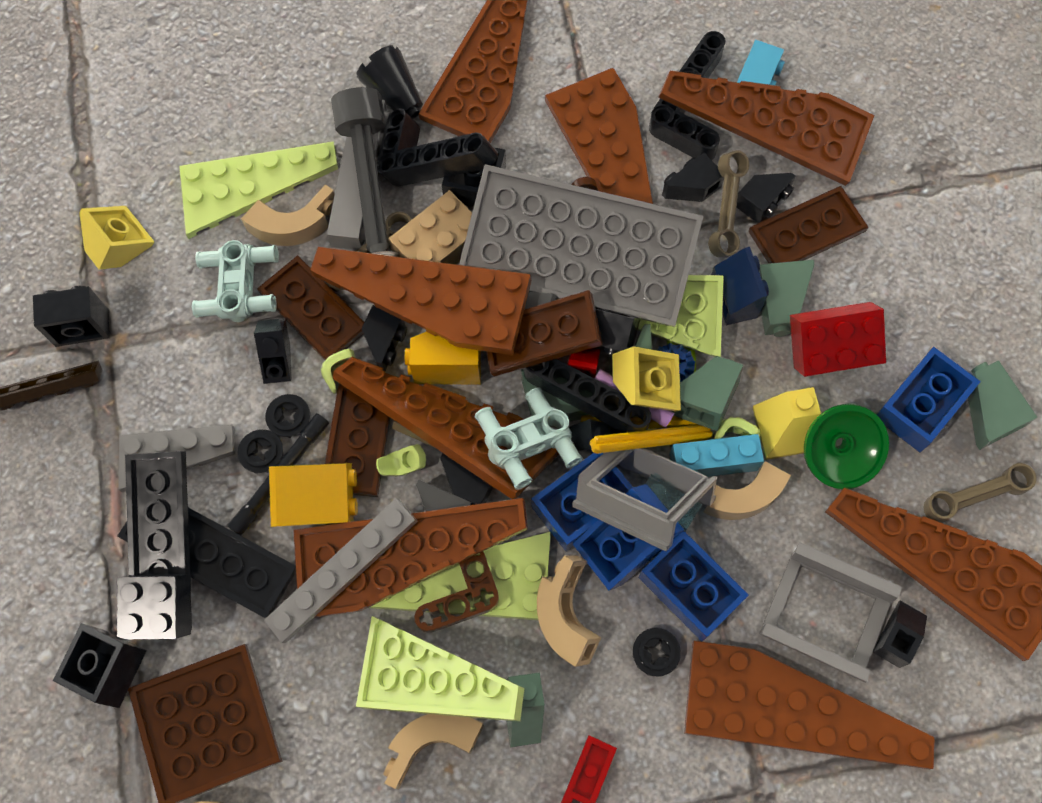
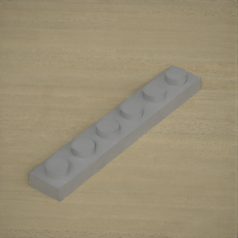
(340, 570)

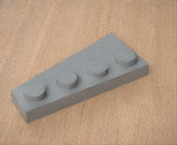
(201, 445)

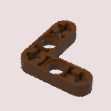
(474, 586)

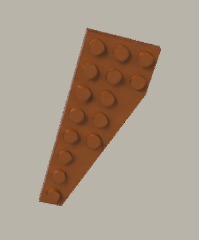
(481, 76)
(798, 125)
(604, 133)
(457, 302)
(439, 419)
(427, 548)
(974, 576)
(767, 703)

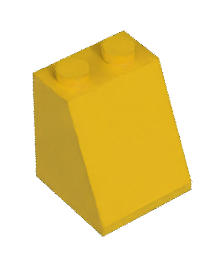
(441, 363)
(312, 494)

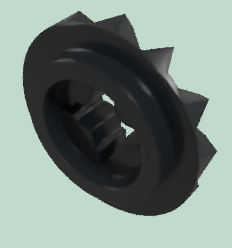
(290, 403)
(248, 447)
(669, 647)

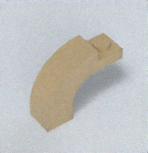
(291, 227)
(751, 499)
(557, 616)
(426, 731)

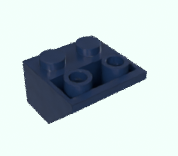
(742, 287)

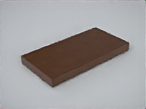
(809, 228)
(313, 308)
(551, 333)
(358, 438)

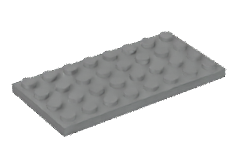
(583, 240)

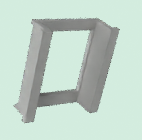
(632, 514)
(847, 575)

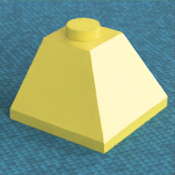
(112, 236)
(648, 377)
(786, 422)

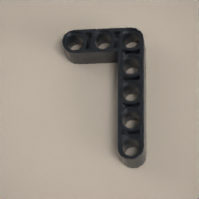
(700, 62)
(407, 163)
(591, 405)

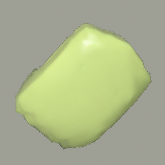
(333, 363)
(738, 426)
(402, 461)

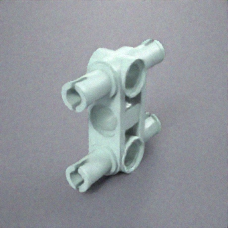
(235, 281)
(528, 438)

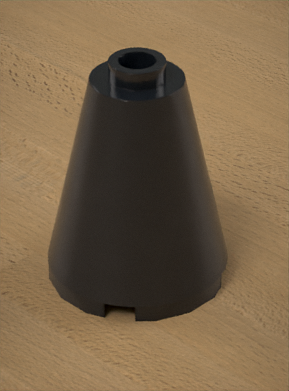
(392, 79)

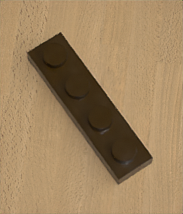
(53, 383)

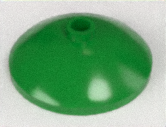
(860, 453)

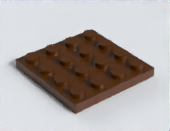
(204, 725)

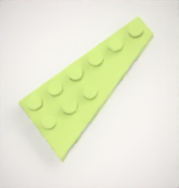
(235, 184)
(698, 318)
(515, 571)
(422, 678)

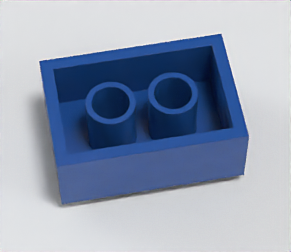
(927, 399)
(556, 501)
(614, 553)
(693, 586)

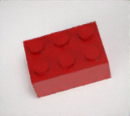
(838, 338)

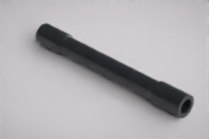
(249, 511)

